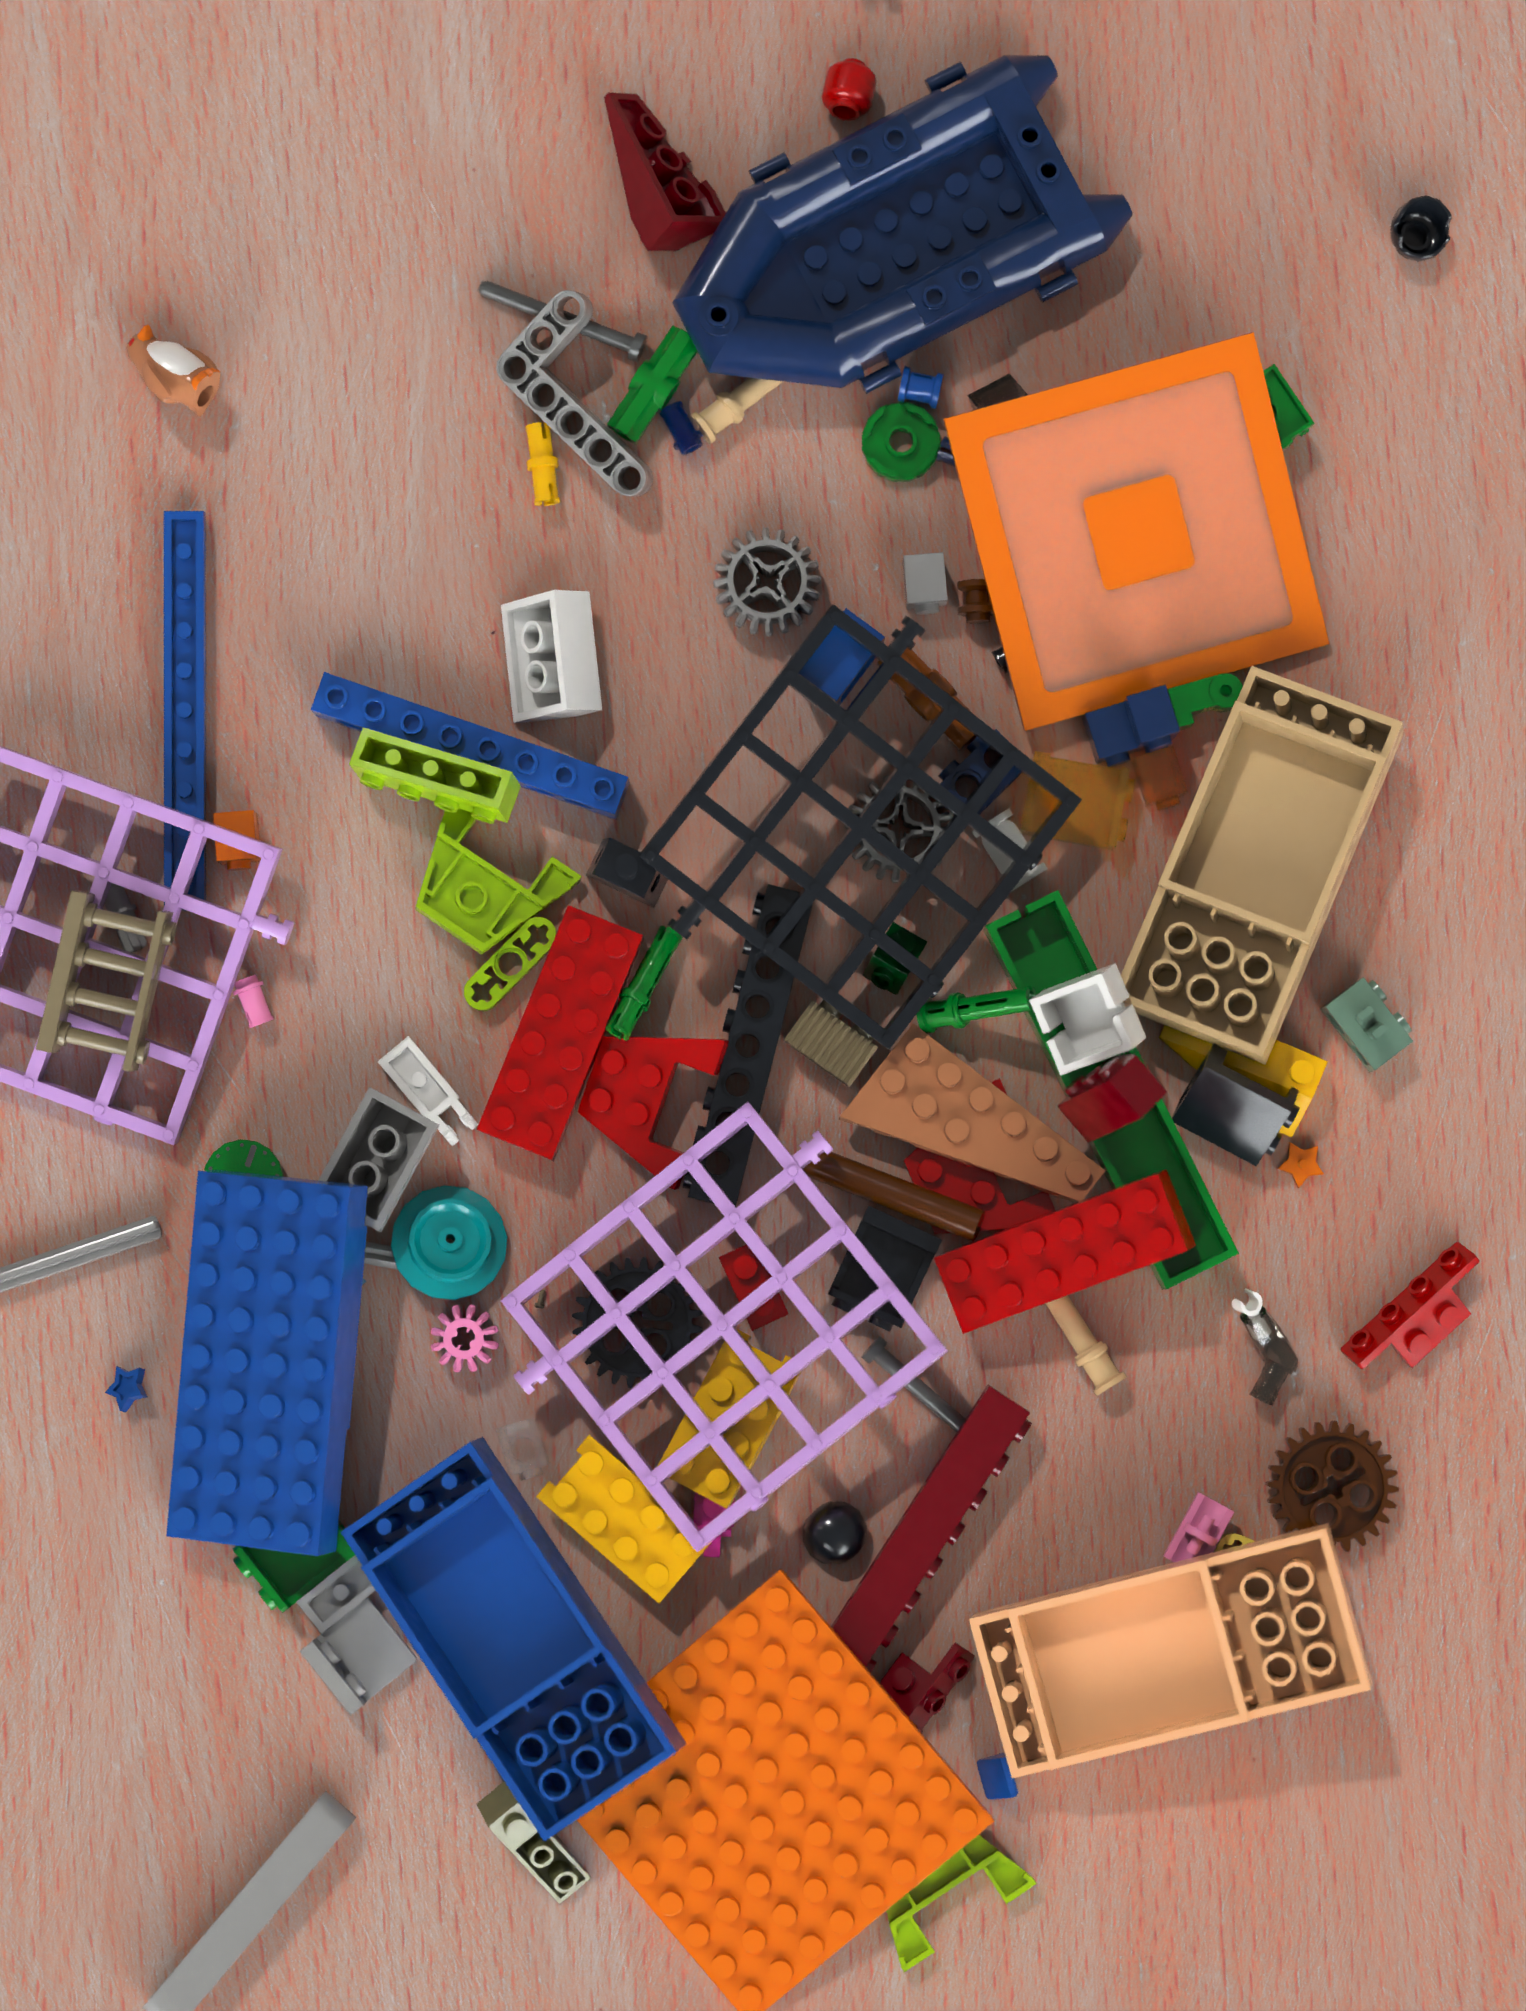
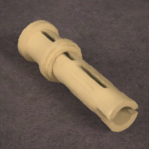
(730, 407)
(1091, 1354)

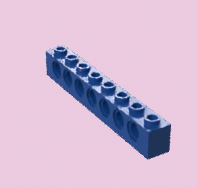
(531, 764)

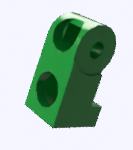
(1203, 695)

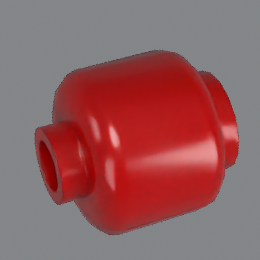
(849, 89)

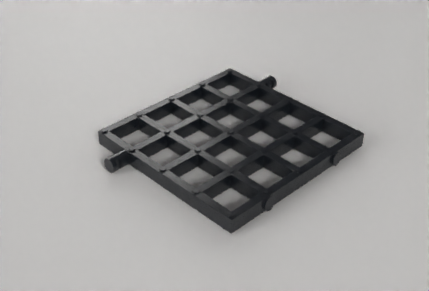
(860, 827)

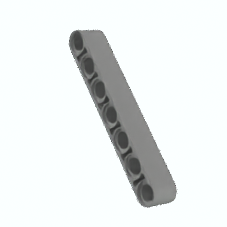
(253, 1907)

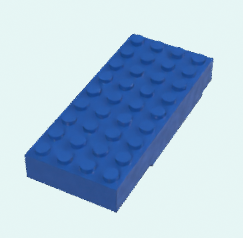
(267, 1361)
(512, 1638)

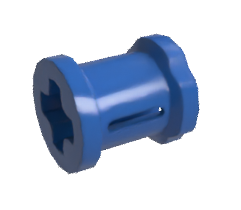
(920, 387)

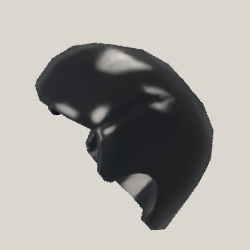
(1421, 228)
(834, 1532)

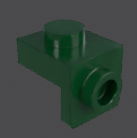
(886, 971)

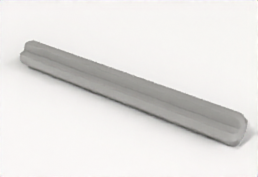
(79, 1253)

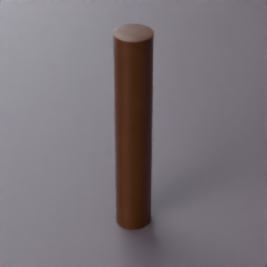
(897, 1194)

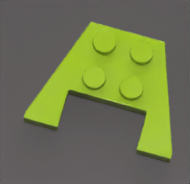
(476, 898)
(976, 1855)

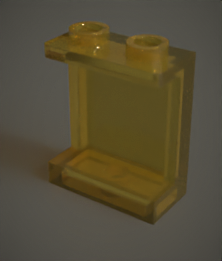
(1097, 817)

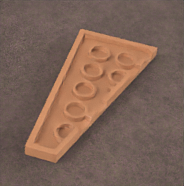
(953, 1111)

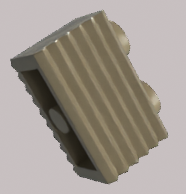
(831, 1042)

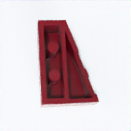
(1111, 1096)

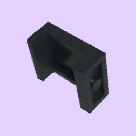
(1234, 1109)
(899, 1250)

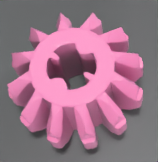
(452, 1331)

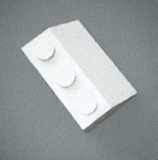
(551, 656)

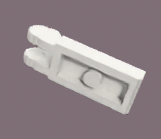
(425, 1086)

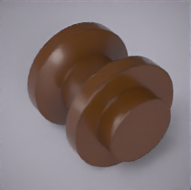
(977, 605)

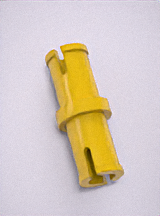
(542, 464)

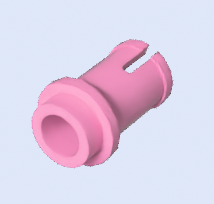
(253, 1000)

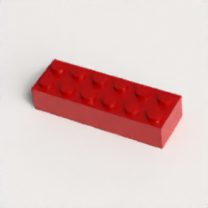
(560, 1033)
(1065, 1251)

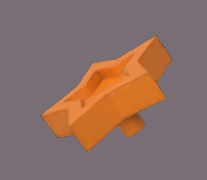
(1301, 1163)

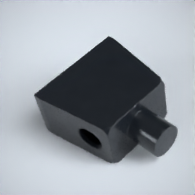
(626, 872)

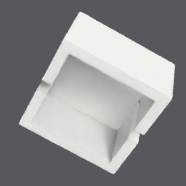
(1092, 1016)

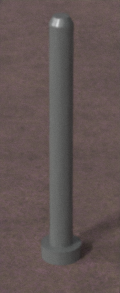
(632, 345)
(917, 1387)

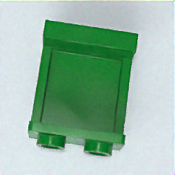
(288, 1575)

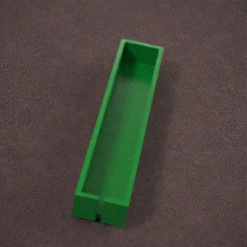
(1049, 951)

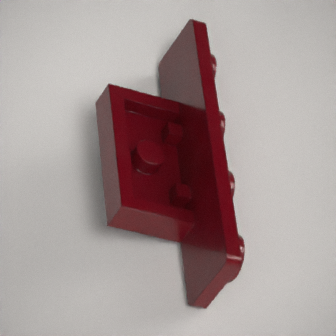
(925, 1693)

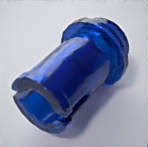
(681, 428)

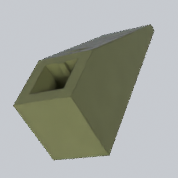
(546, 1860)

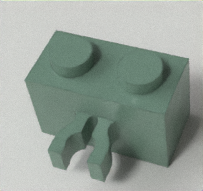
(1368, 1024)

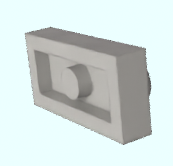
(336, 1595)

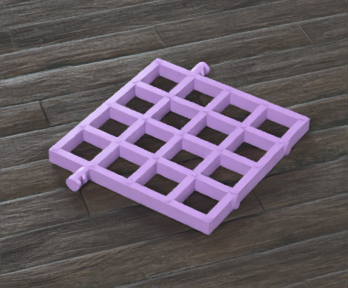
(175, 900)
(722, 1325)

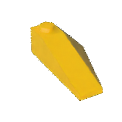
(1284, 1068)

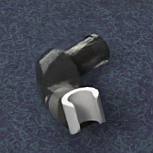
(1272, 1344)

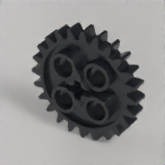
(628, 1361)

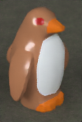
(174, 371)

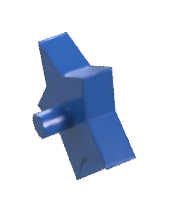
(127, 1387)

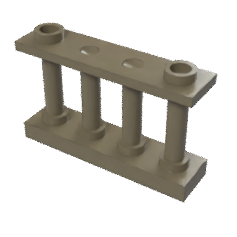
(66, 992)

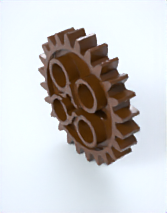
(1316, 1453)

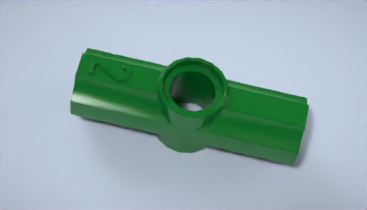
(653, 385)

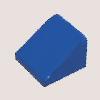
(996, 1777)

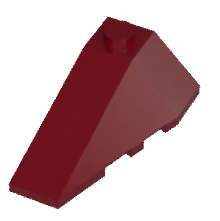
(660, 190)

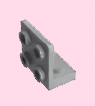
(359, 1655)

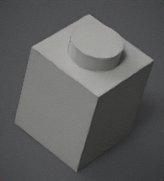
(925, 582)

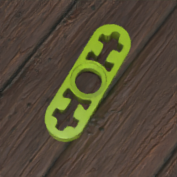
(508, 947)

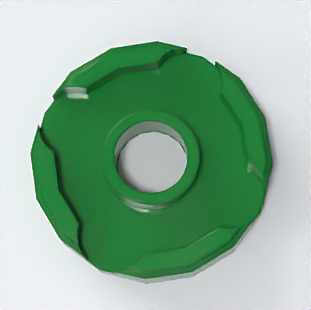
(900, 418)

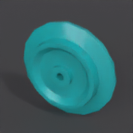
(442, 1267)

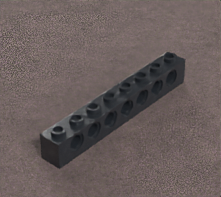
(765, 1029)

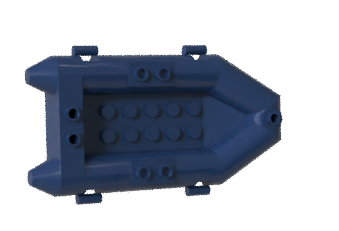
(896, 235)

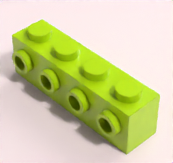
(434, 775)

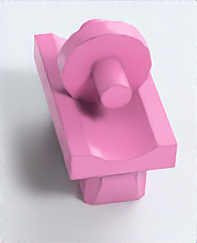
(1199, 1529)

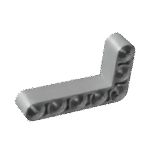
(565, 402)

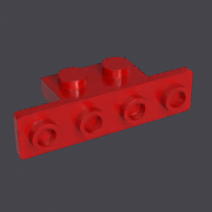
(1418, 1315)

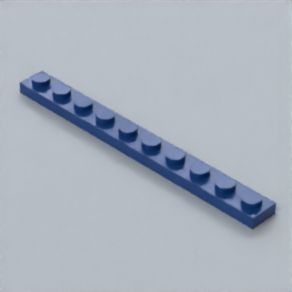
(184, 684)

